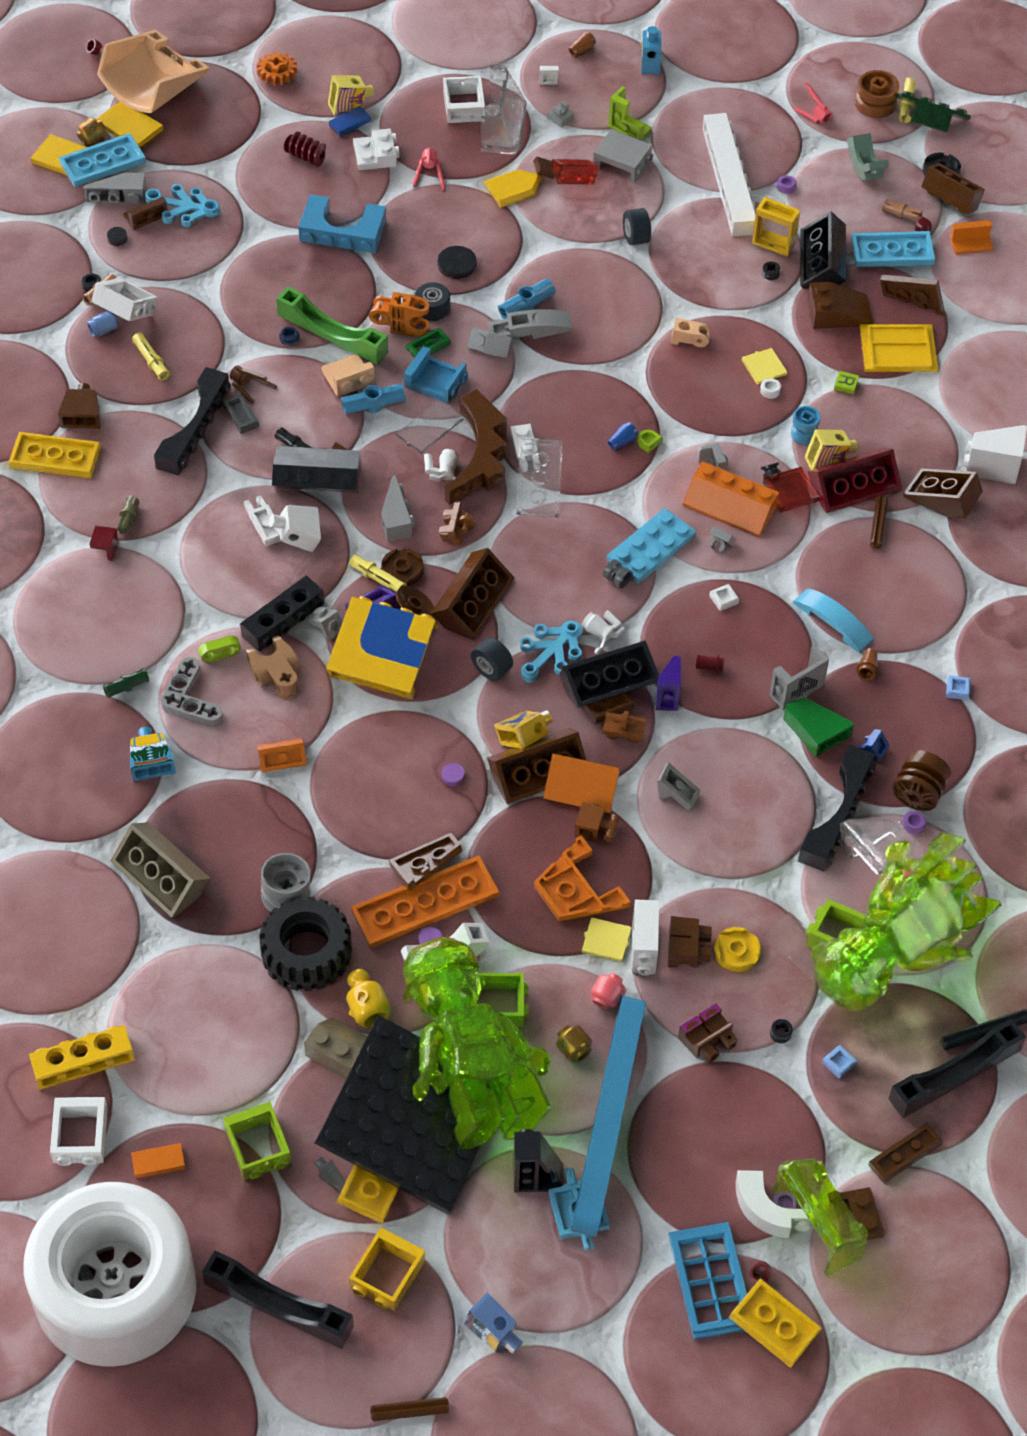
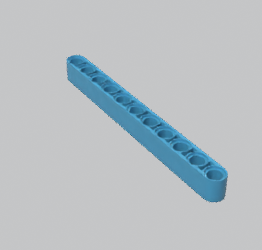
(608, 1117)

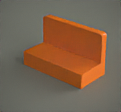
(971, 237)
(282, 755)

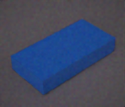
(350, 120)

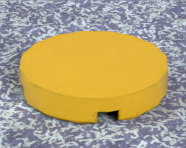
(737, 949)

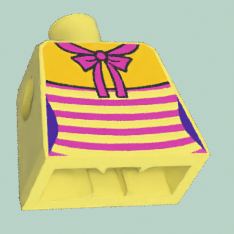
(347, 93)
(829, 447)

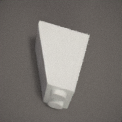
(996, 453)

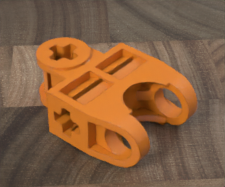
(404, 314)

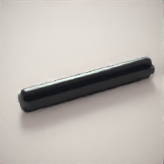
(979, 1031)

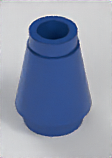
(623, 436)

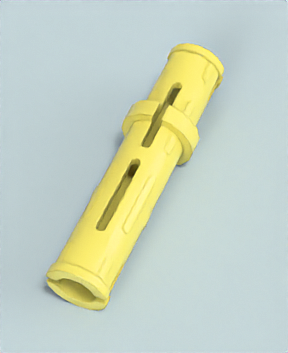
(907, 107)
(153, 360)
(371, 570)

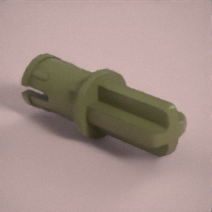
(127, 515)

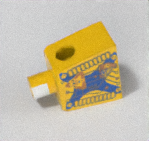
(523, 729)

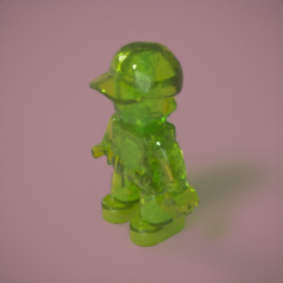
(904, 924)
(472, 1046)

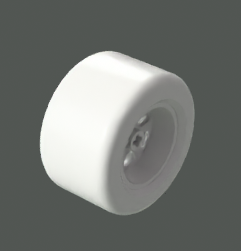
(97, 1221)

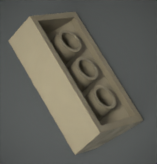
(159, 868)
(334, 1045)

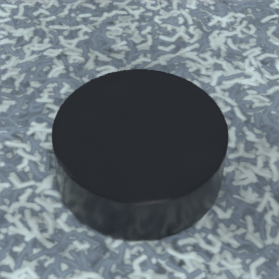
(117, 236)
(89, 280)

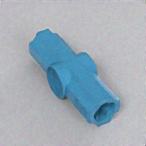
(527, 298)
(373, 398)

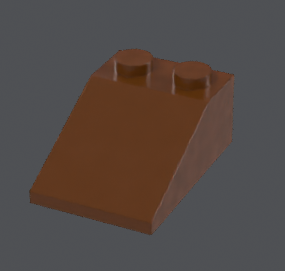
(837, 306)
(945, 491)

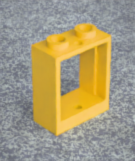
(782, 215)
(398, 1247)

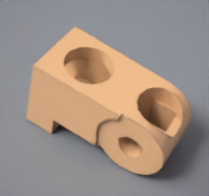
(690, 332)

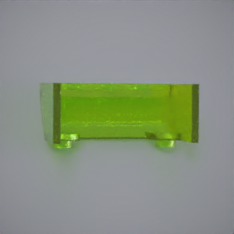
(824, 1209)

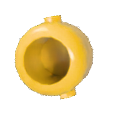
(366, 999)

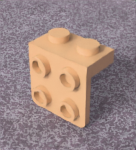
(348, 374)

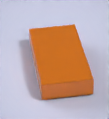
(158, 1160)

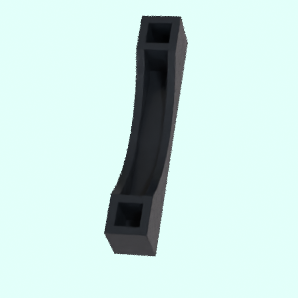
(175, 450)
(821, 841)
(928, 1086)
(307, 1315)

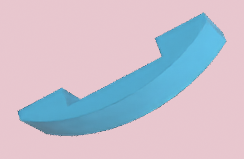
(836, 616)

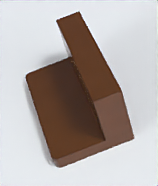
(146, 213)

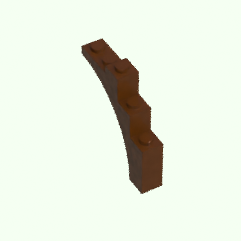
(485, 465)

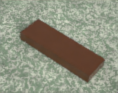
(905, 1153)

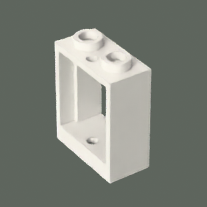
(463, 111)
(124, 299)
(645, 937)
(74, 1108)

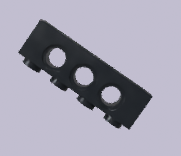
(282, 613)

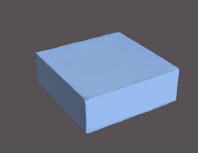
(958, 687)
(839, 1061)

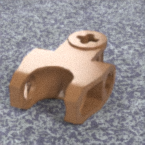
(276, 668)

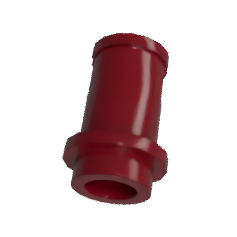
(710, 663)

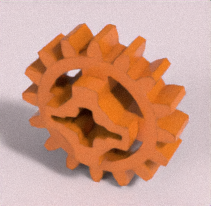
(276, 68)

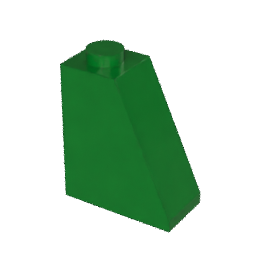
(817, 725)

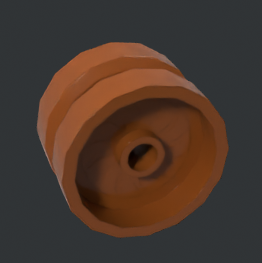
(877, 94)

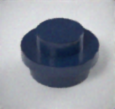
(289, 336)

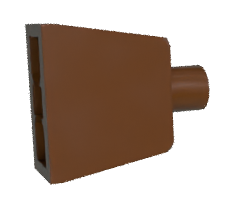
(80, 408)

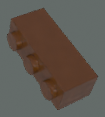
(952, 188)

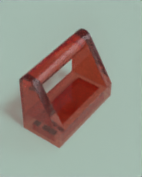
(575, 171)

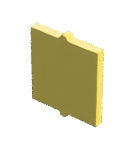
(764, 365)
(606, 939)

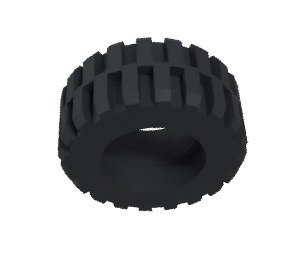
(301, 917)

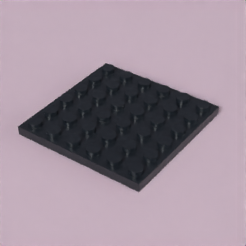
(389, 1130)

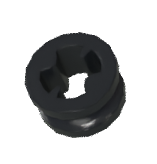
(771, 266)
(770, 469)
(779, 1038)

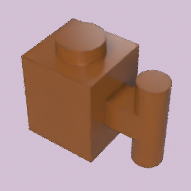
(592, 822)

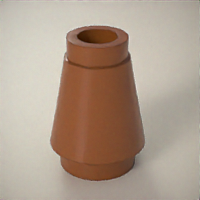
(583, 43)
(868, 665)

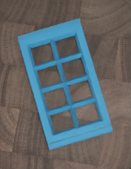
(702, 1234)

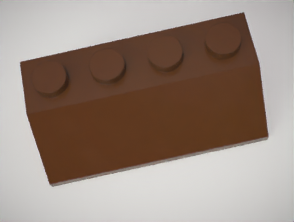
(473, 594)
(526, 770)

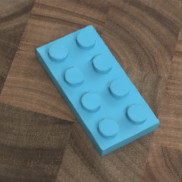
(102, 160)
(892, 249)
(652, 544)

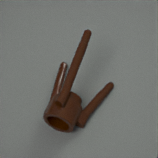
(243, 376)

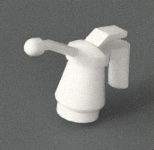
(448, 463)
(597, 626)

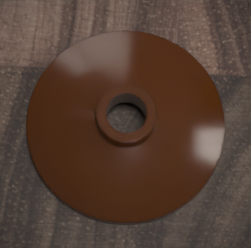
(414, 600)

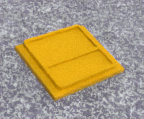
(898, 348)

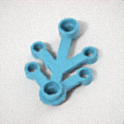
(207, 208)
(551, 647)

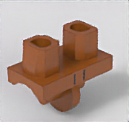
(458, 522)
(624, 726)

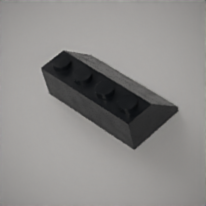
(823, 251)
(316, 469)
(609, 674)

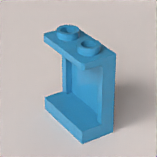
(434, 376)

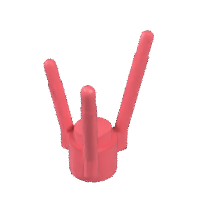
(821, 112)
(429, 160)

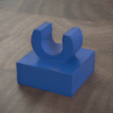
(876, 744)

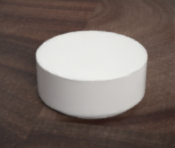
(770, 388)

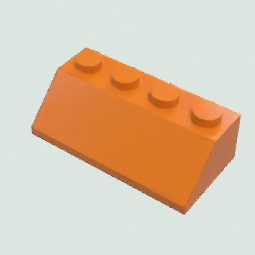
(731, 499)

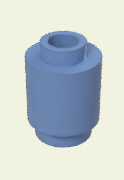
(102, 323)

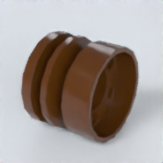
(921, 780)

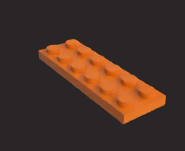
(430, 901)

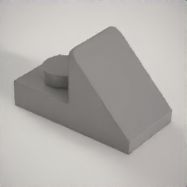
(489, 342)
(676, 785)

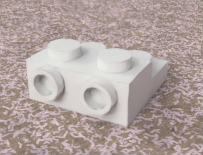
(376, 150)

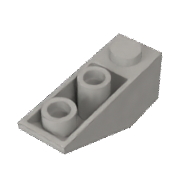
(118, 189)
(395, 517)

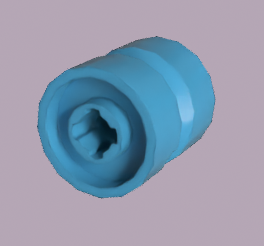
(805, 422)

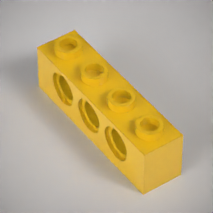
(75, 1067)

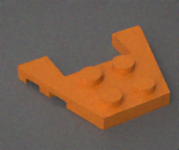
(569, 893)

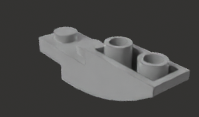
(533, 322)

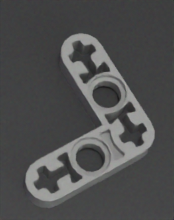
(182, 699)

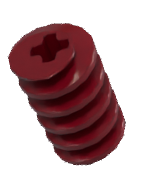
(305, 148)

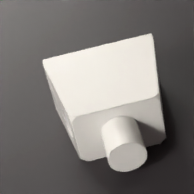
(298, 526)

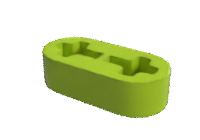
(219, 649)

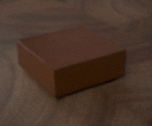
(544, 167)

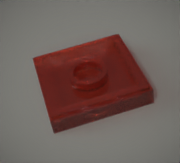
(793, 488)

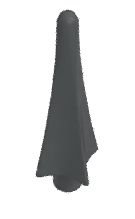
(330, 1174)

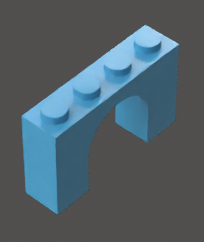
(360, 237)

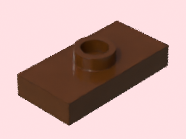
(616, 705)

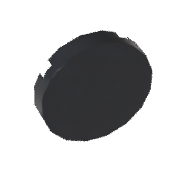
(948, 161)
(456, 262)

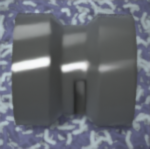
(618, 574)

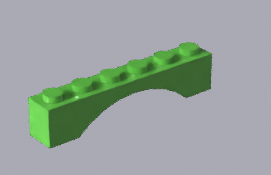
(301, 311)

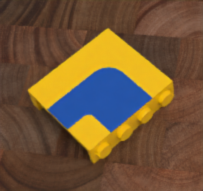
(381, 646)

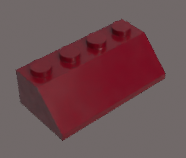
(856, 479)

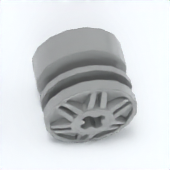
(284, 878)

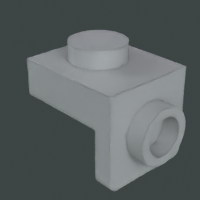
(714, 454)
(327, 620)

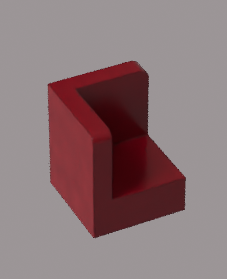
(105, 539)

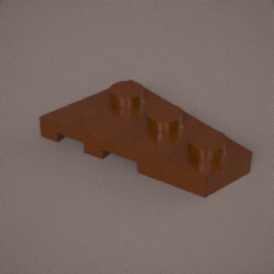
(916, 290)

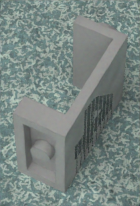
(788, 688)

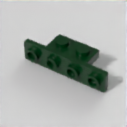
(931, 114)

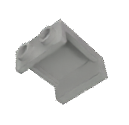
(623, 153)

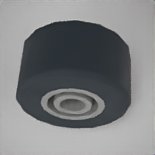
(637, 226)
(438, 299)
(492, 659)

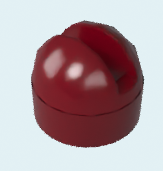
(93, 46)
(923, 225)
(755, 1269)

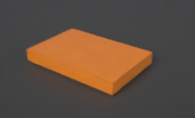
(581, 781)

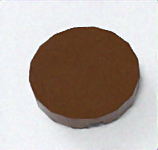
(404, 565)

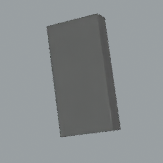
(241, 414)

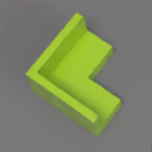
(621, 120)

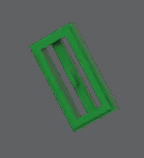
(434, 345)

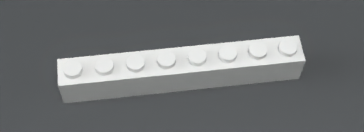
(729, 174)

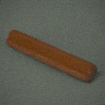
(878, 522)
(409, 1409)

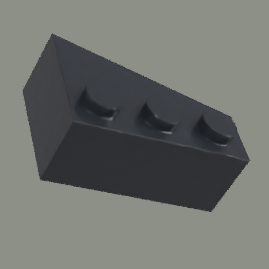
(535, 1163)

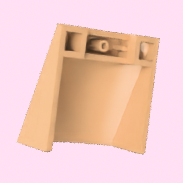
(146, 71)

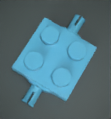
(563, 1204)

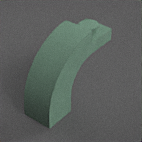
(864, 158)

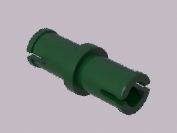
(126, 683)

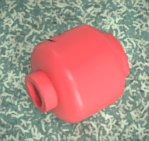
(608, 991)

